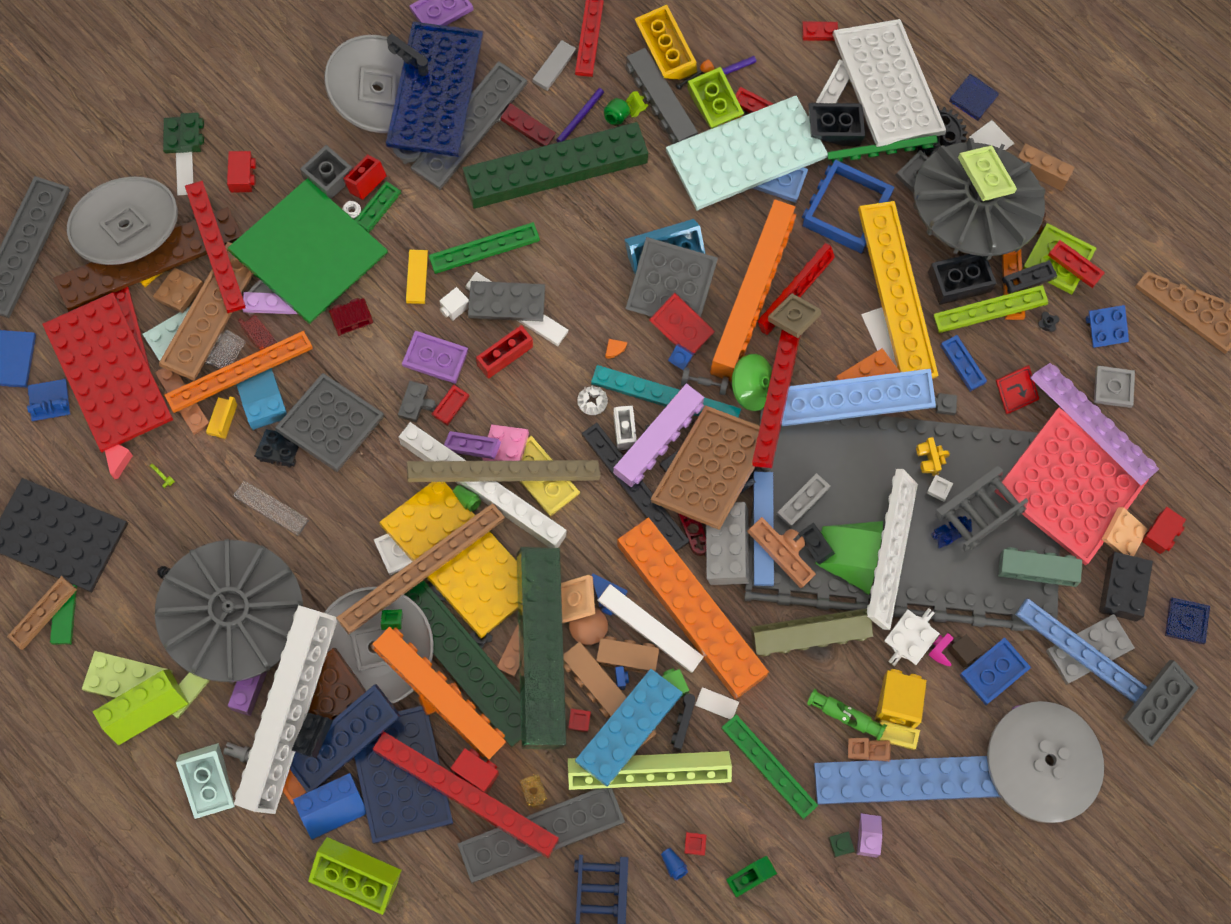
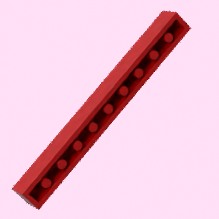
(466, 795)

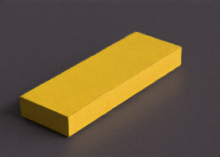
(417, 276)

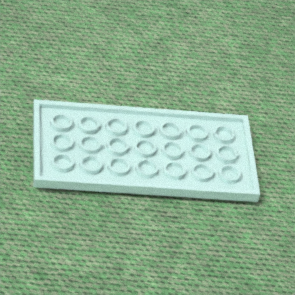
(745, 152)

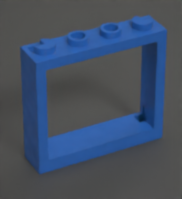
(829, 231)

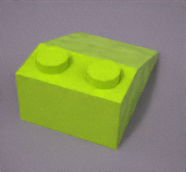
(714, 97)

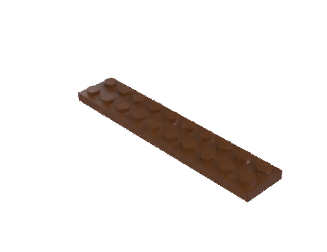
(182, 246)

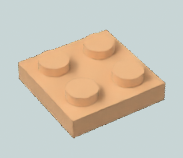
(1124, 532)
(577, 598)

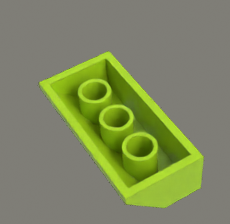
(141, 707)
(354, 875)

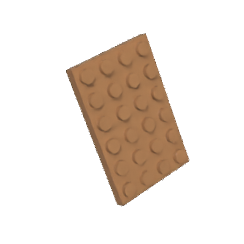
(709, 468)

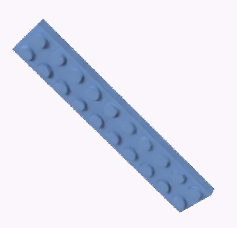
(903, 780)

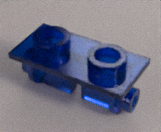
(947, 536)

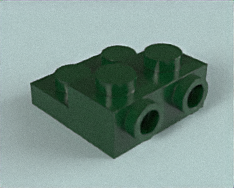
(183, 133)

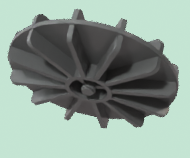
(960, 217)
(227, 610)

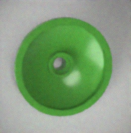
(751, 381)

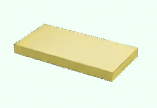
(548, 494)

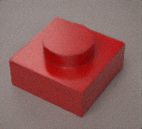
(579, 720)
(695, 844)

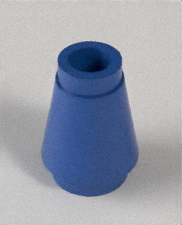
(674, 864)

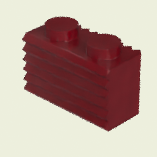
(350, 316)

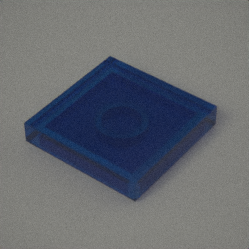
(974, 97)
(1187, 620)

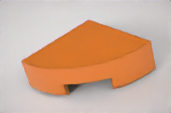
(615, 348)

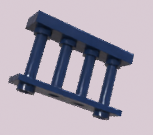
(618, 889)

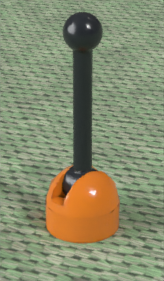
(705, 67)

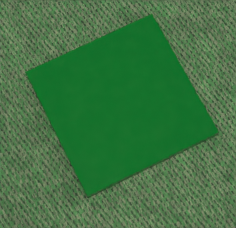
(307, 250)

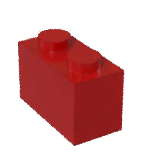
(240, 171)
(364, 176)
(1163, 530)

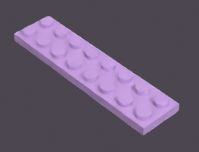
(1095, 423)

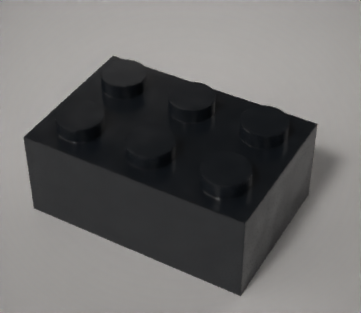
(961, 278)
(1126, 586)

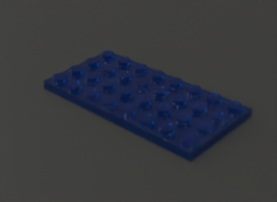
(434, 107)

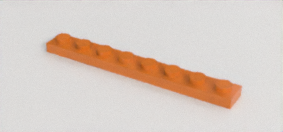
(238, 371)

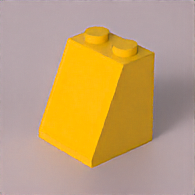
(901, 699)

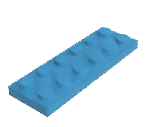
(628, 727)

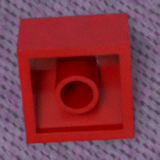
(475, 771)

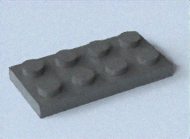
(506, 301)
(1160, 703)

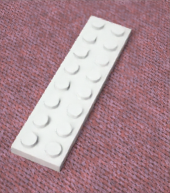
(892, 549)

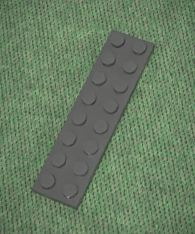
(485, 108)
(27, 238)
(568, 821)

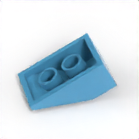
(262, 399)

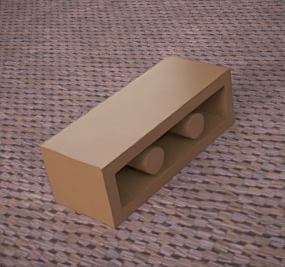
(1046, 167)
(627, 654)

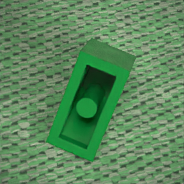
(751, 876)

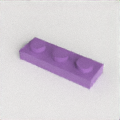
(472, 445)

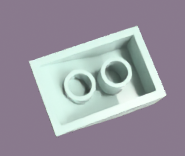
(205, 780)

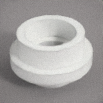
(352, 205)

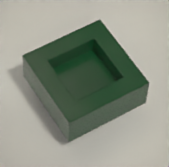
(841, 844)

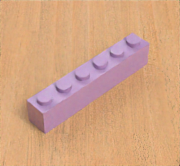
(659, 435)

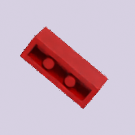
(504, 351)

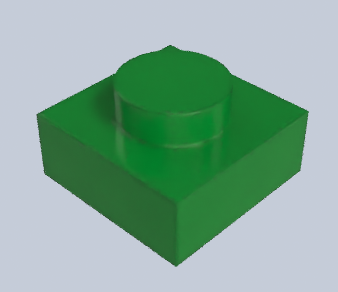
(391, 619)

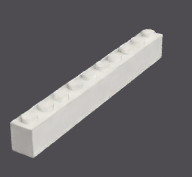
(489, 491)

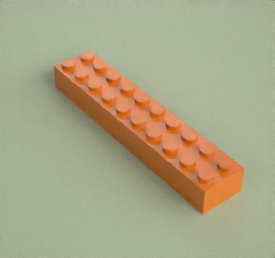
(754, 289)
(692, 608)

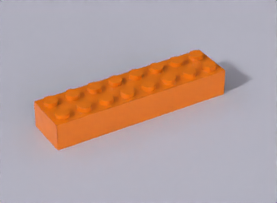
(438, 694)

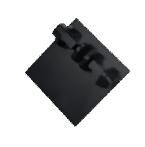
(276, 448)

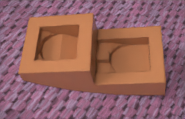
(866, 750)

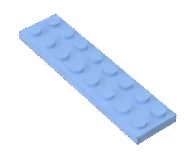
(859, 397)

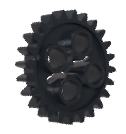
(954, 131)

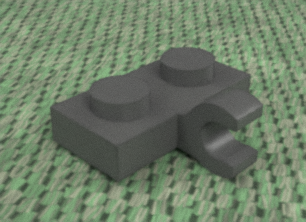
(415, 401)

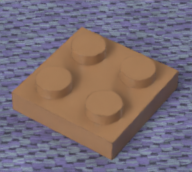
(178, 290)

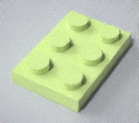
(987, 173)

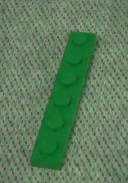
(873, 151)
(484, 248)
(769, 767)

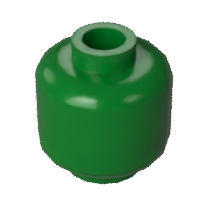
(616, 111)

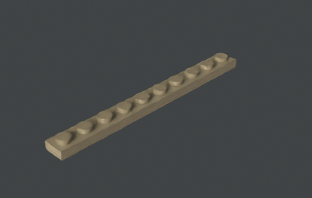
(502, 471)

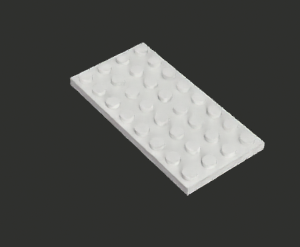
(888, 82)

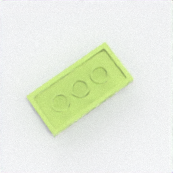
(116, 675)

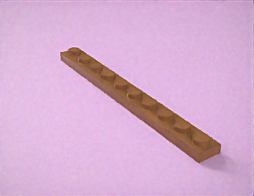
(420, 569)

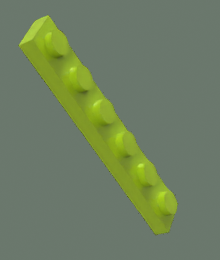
(990, 309)

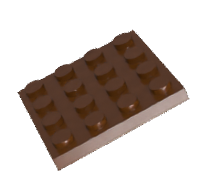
(335, 687)

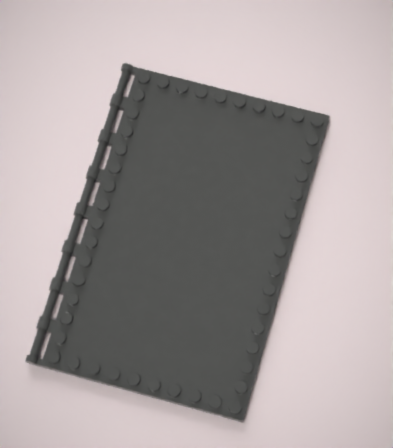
(859, 464)

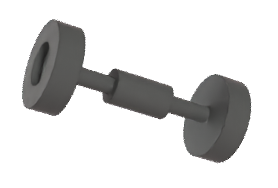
(704, 381)

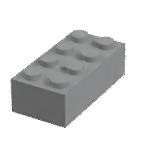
(729, 549)

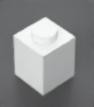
(454, 304)

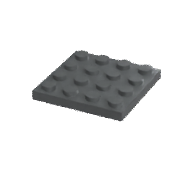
(667, 271)
(329, 422)

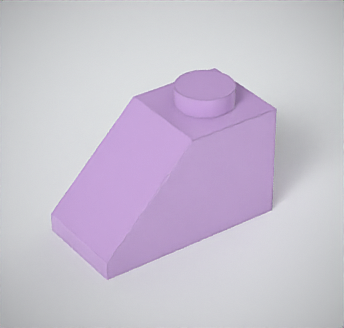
(869, 835)

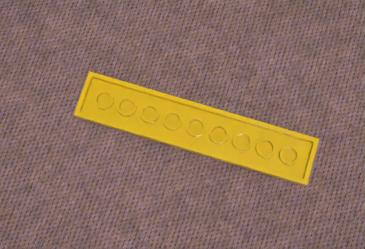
(897, 288)

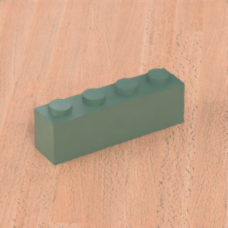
(1040, 567)

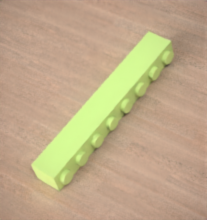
(660, 770)

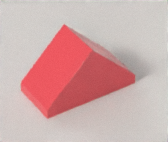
(117, 460)

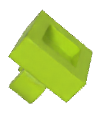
(636, 104)

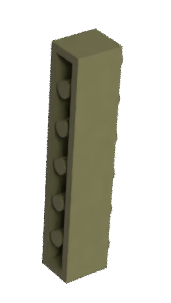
(811, 631)

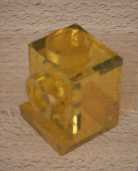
(533, 782)

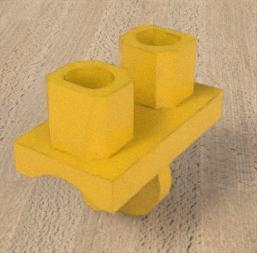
(935, 456)

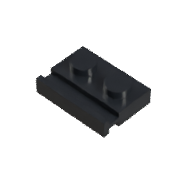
(312, 735)

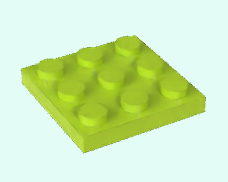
(1046, 242)

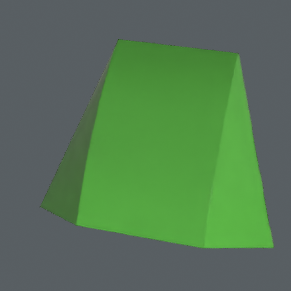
(855, 552)

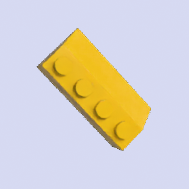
(666, 43)

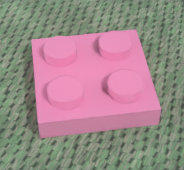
(512, 442)

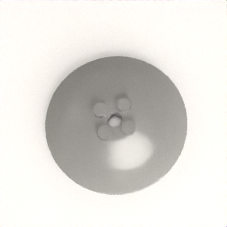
(351, 77)
(98, 220)
(369, 666)
(1020, 769)

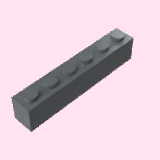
(660, 96)

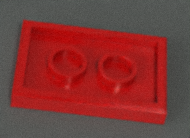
(681, 324)

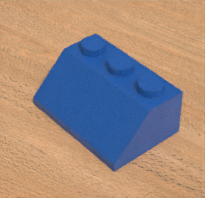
(330, 806)

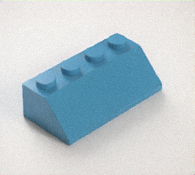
(683, 234)

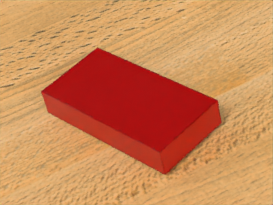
(450, 405)

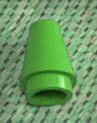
(467, 498)

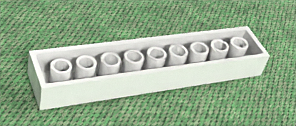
(285, 710)

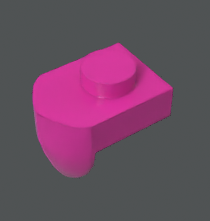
(941, 644)

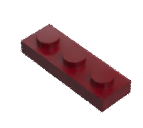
(527, 125)

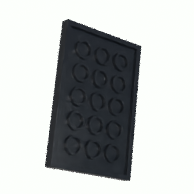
(58, 534)

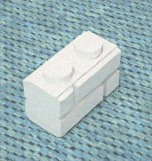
(624, 427)

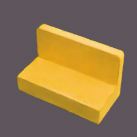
(222, 417)

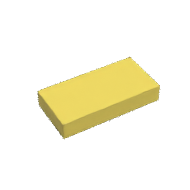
(900, 735)

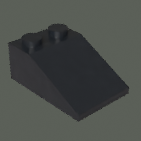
(837, 123)

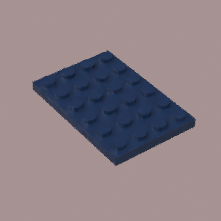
(392, 797)

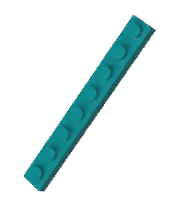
(648, 390)

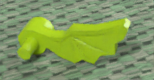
(168, 481)

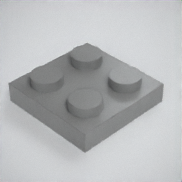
(1114, 386)

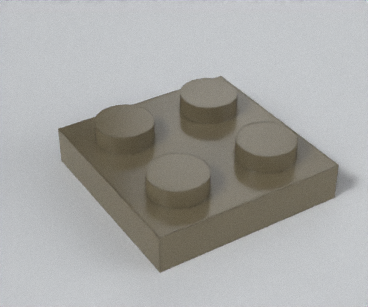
(794, 315)

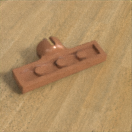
(783, 550)

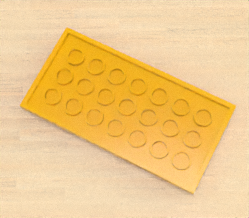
(476, 581)

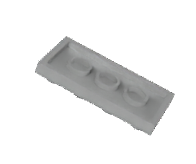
(1104, 636)

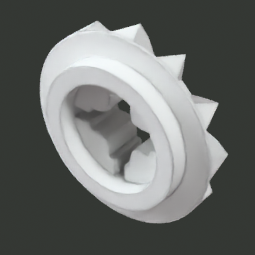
(590, 408)

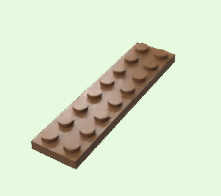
(202, 325)

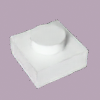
(939, 488)

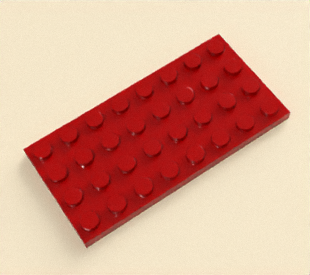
(107, 372)

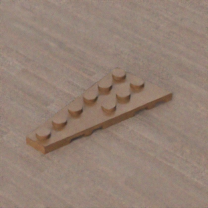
(1198, 310)

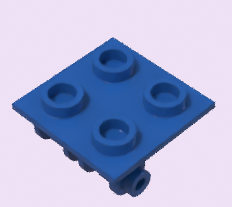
(1108, 326)
(48, 400)

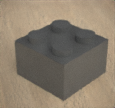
(326, 171)

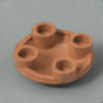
(589, 628)

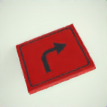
(1017, 389)

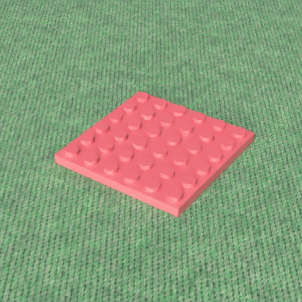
(1070, 486)

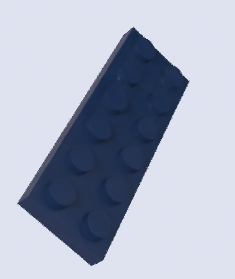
(346, 738)

